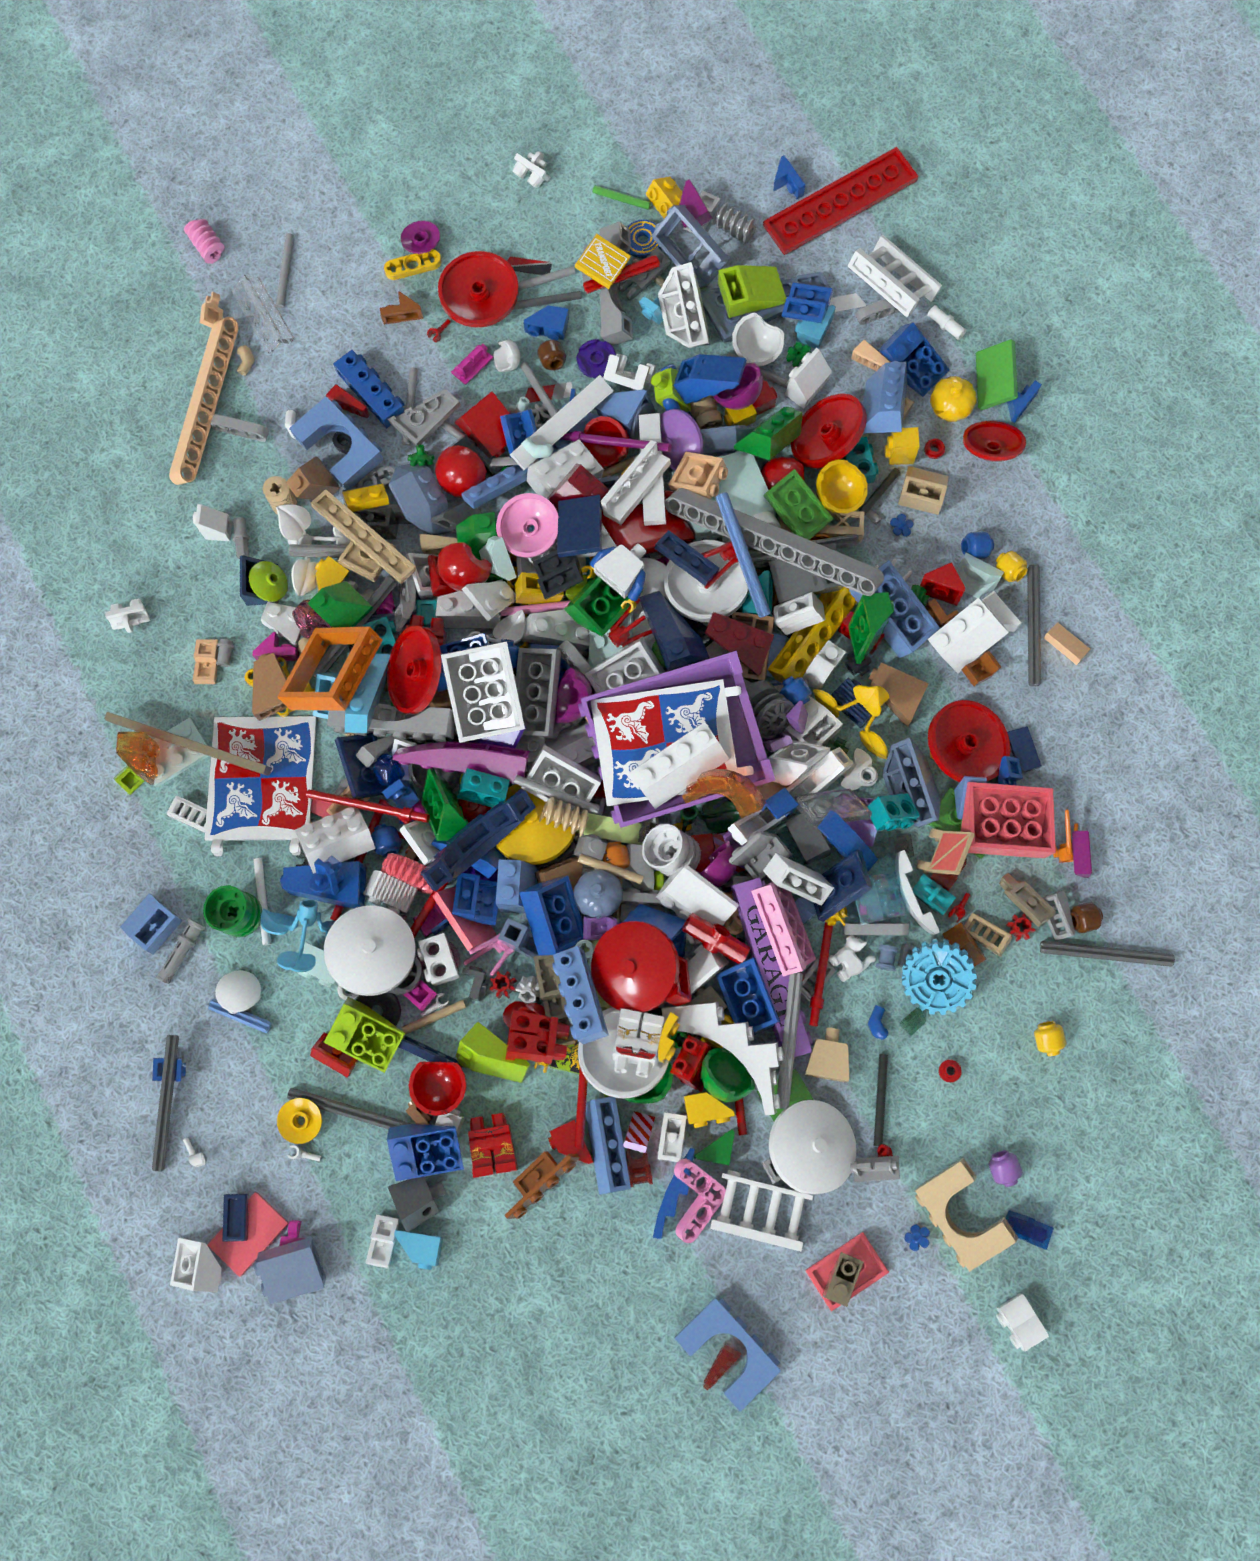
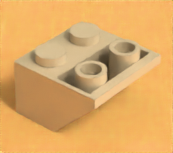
(923, 490)

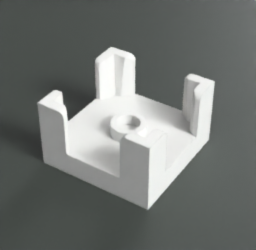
(616, 373)

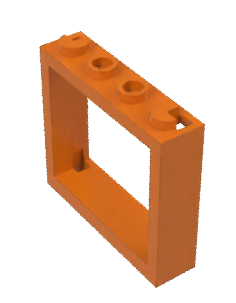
(365, 647)

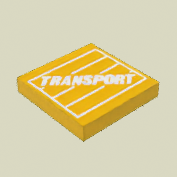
(602, 261)

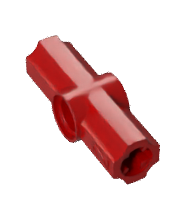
(716, 938)

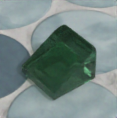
(913, 1021)

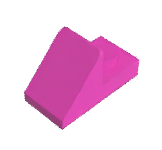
(271, 645)
(421, 995)

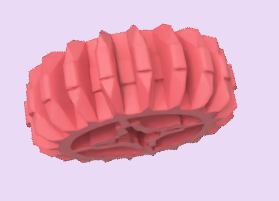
(406, 871)

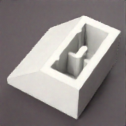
(808, 378)

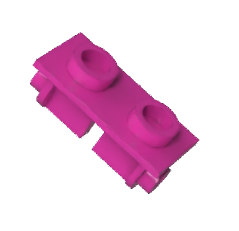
(472, 364)

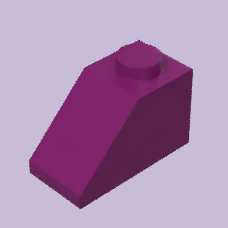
(694, 204)

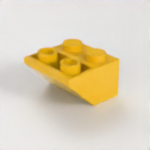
(703, 1108)

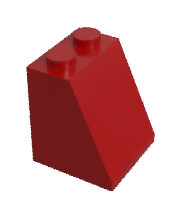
(484, 425)

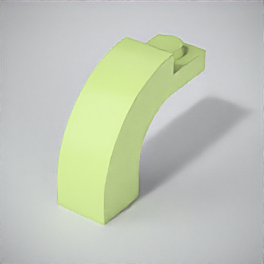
(605, 828)

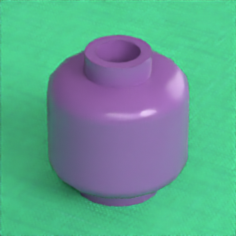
(1005, 1168)

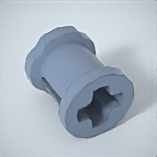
(887, 957)

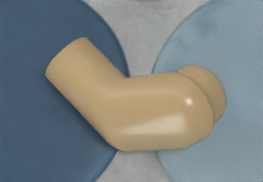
(247, 359)

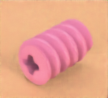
(204, 240)

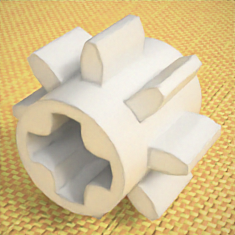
(528, 989)

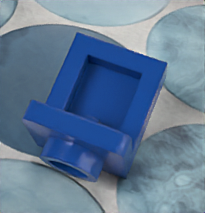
(158, 1069)

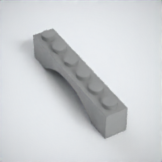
(615, 324)
(432, 722)

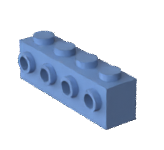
(580, 995)
(607, 1145)

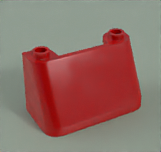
(634, 531)

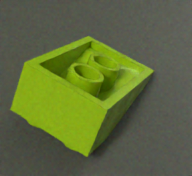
(486, 1054)

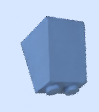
(513, 878)

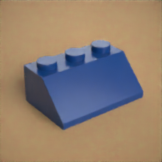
(552, 915)
(748, 996)

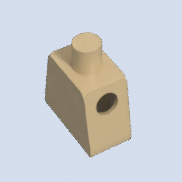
(829, 1058)

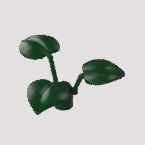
(717, 819)

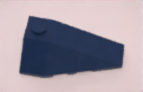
(673, 635)

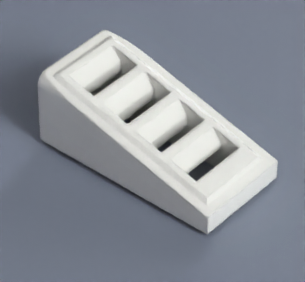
(175, 807)

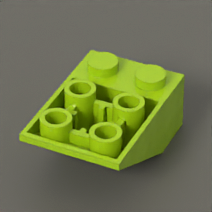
(750, 288)
(364, 1035)

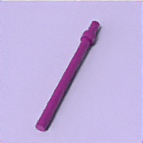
(614, 441)

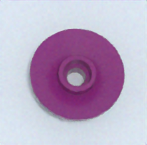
(420, 237)

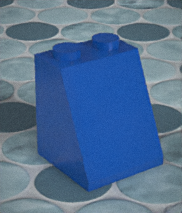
(667, 923)

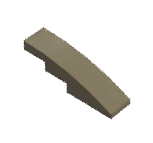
(551, 995)

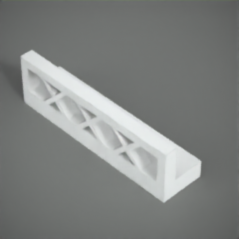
(634, 483)

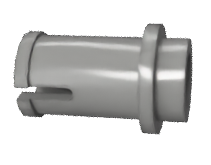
(224, 653)

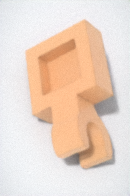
(210, 311)

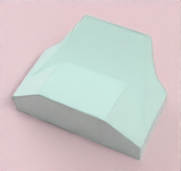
(497, 554)
(978, 575)

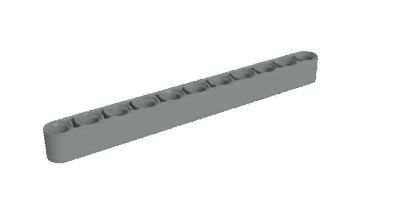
(778, 543)

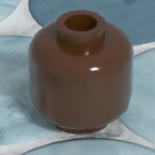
(551, 355)
(1086, 917)

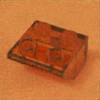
(139, 753)

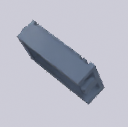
(712, 263)

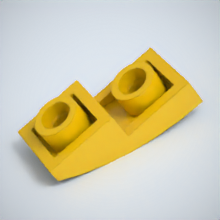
(666, 1046)

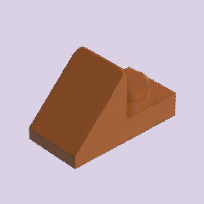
(406, 311)

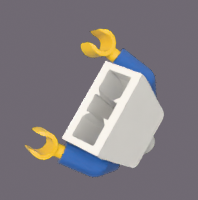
(621, 571)

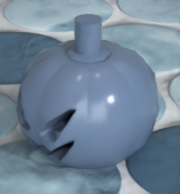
(598, 893)

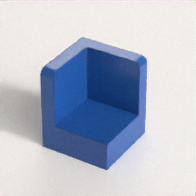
(781, 804)

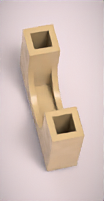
(970, 1247)

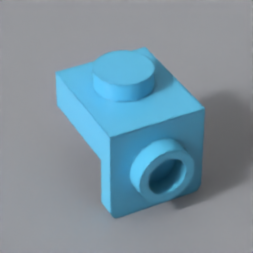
(651, 309)

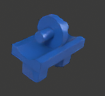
(327, 876)

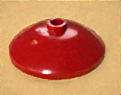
(994, 441)

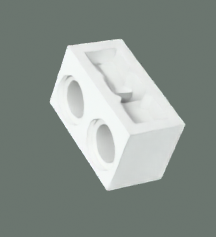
(443, 957)

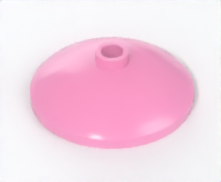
(518, 516)

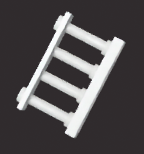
(886, 284)
(745, 1227)

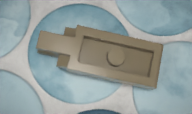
(1027, 900)

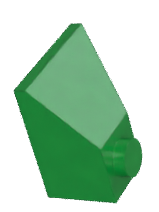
(476, 531)
(340, 605)

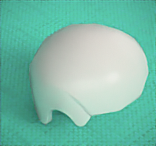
(507, 356)

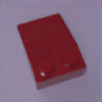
(577, 484)

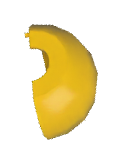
(841, 487)

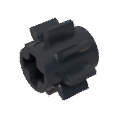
(855, 668)

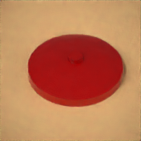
(478, 289)
(829, 430)
(414, 669)
(968, 740)
(635, 966)

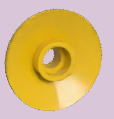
(288, 1121)

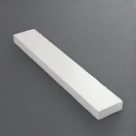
(564, 419)
(654, 499)

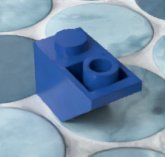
(548, 322)

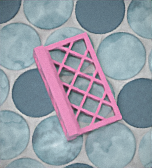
(781, 933)

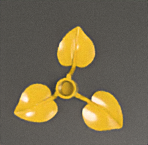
(872, 699)

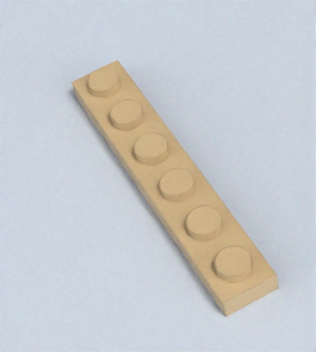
(363, 536)

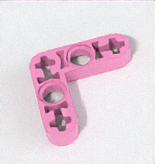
(704, 1199)

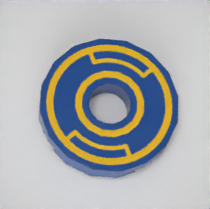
(638, 229)

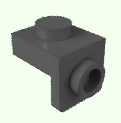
(479, 987)

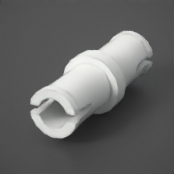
(946, 322)

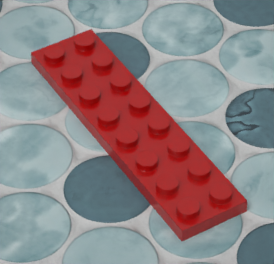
(840, 201)

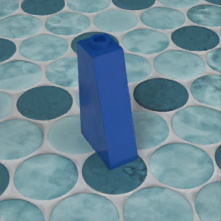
(296, 883)

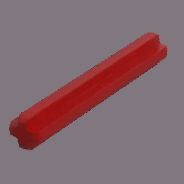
(628, 272)

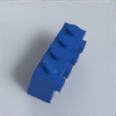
(368, 387)

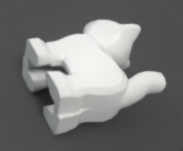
(847, 958)

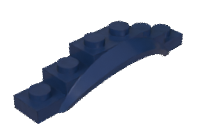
(477, 839)

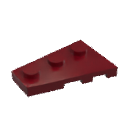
(748, 641)

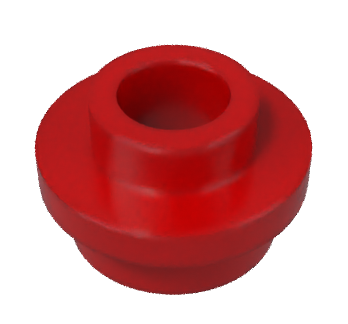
(934, 443)
(943, 1073)

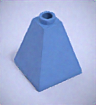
(623, 406)

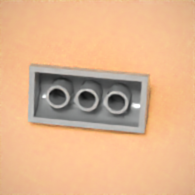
(538, 689)

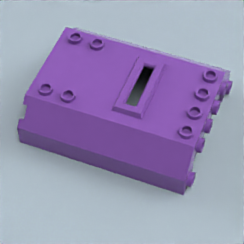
(744, 729)

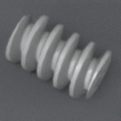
(734, 223)

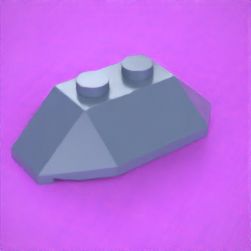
(721, 440)
(419, 496)
(910, 773)

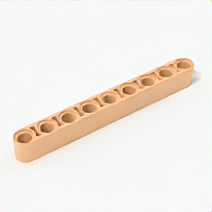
(198, 407)

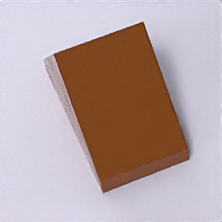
(961, 936)

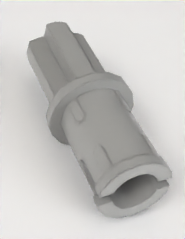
(240, 537)

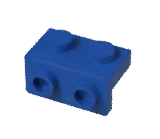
(517, 428)

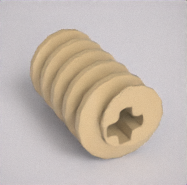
(278, 492)
(565, 816)

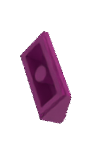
(1081, 853)

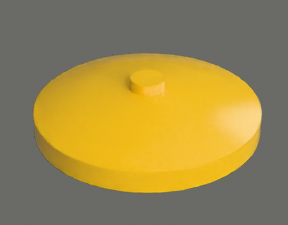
(534, 840)

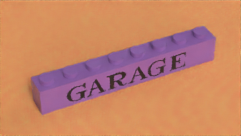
(763, 953)

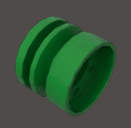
(232, 911)

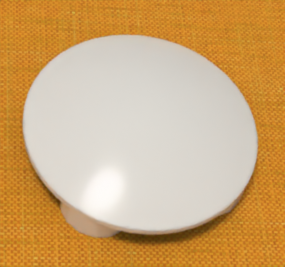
(238, 991)

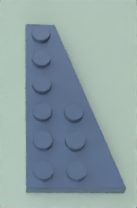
(716, 309)

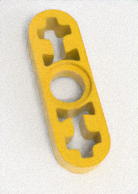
(405, 260)

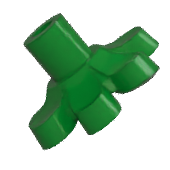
(797, 353)
(421, 457)

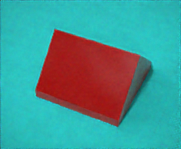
(944, 584)

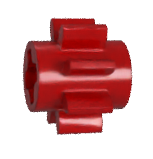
(1015, 930)
(502, 979)

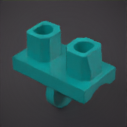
(933, 895)

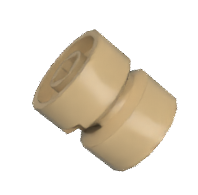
(706, 413)

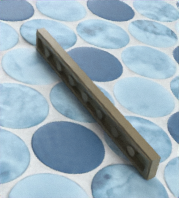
(187, 743)

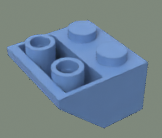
(151, 924)

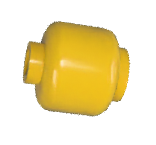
(1012, 565)
(1050, 1038)

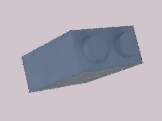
(290, 1270)

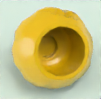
(953, 399)

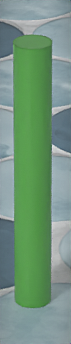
(621, 197)

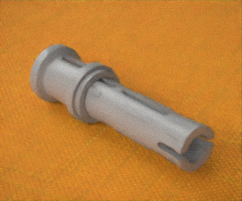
(185, 942)

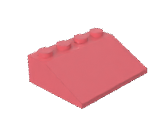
(1009, 820)

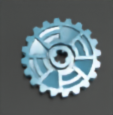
(939, 993)

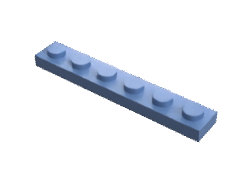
(501, 482)

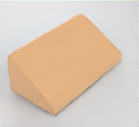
(1066, 643)

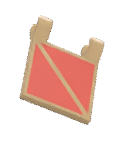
(949, 852)

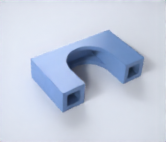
(328, 418)
(759, 1367)

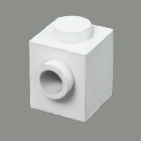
(451, 1119)

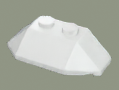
(683, 307)

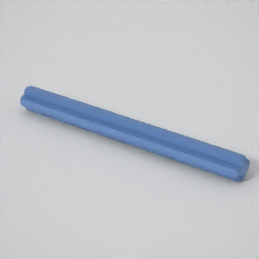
(743, 554)

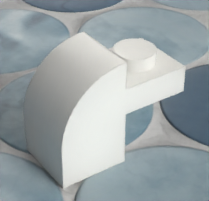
(823, 665)

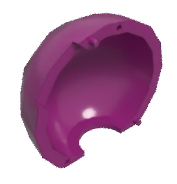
(746, 392)
(570, 691)
(719, 869)

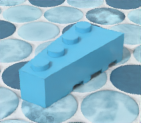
(367, 696)

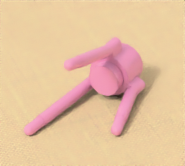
(488, 945)

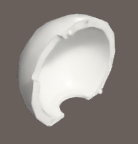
(757, 340)

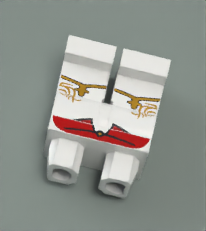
(635, 1049)

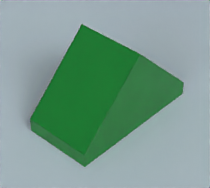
(719, 1150)

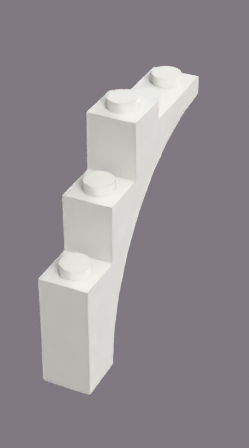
(813, 781)
(737, 1038)

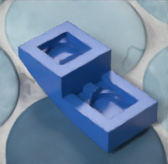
(1009, 771)

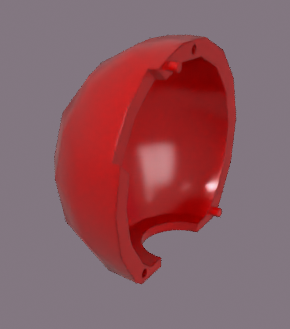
(606, 454)
(778, 468)
(459, 470)
(460, 567)
(437, 1087)

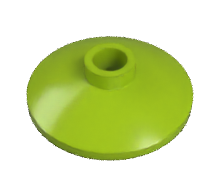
(262, 584)

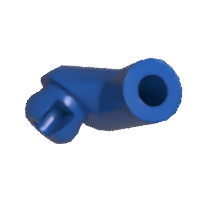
(876, 1025)

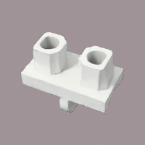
(523, 165)
(127, 616)

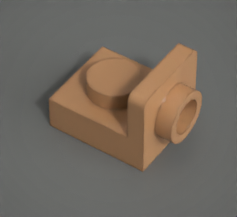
(417, 1115)

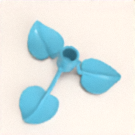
(280, 924)

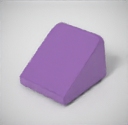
(798, 717)

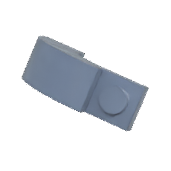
(518, 938)

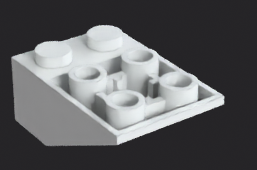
(820, 725)

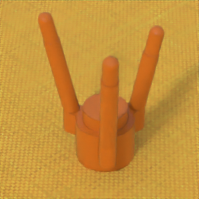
(1065, 850)

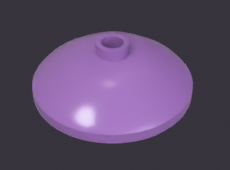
(682, 433)

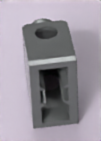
(415, 1200)

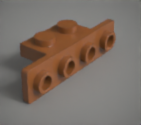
(537, 1178)

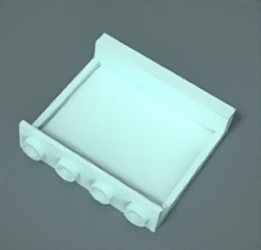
(744, 489)

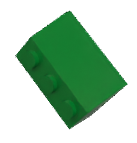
(772, 434)
(596, 606)
(869, 623)
(442, 805)

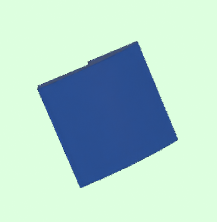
(807, 302)
(475, 899)

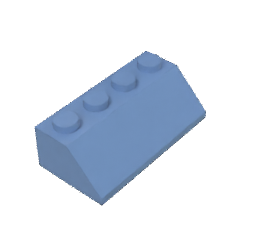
(886, 398)
(910, 622)

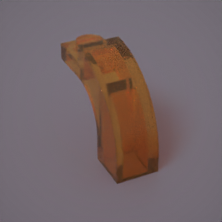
(730, 784)

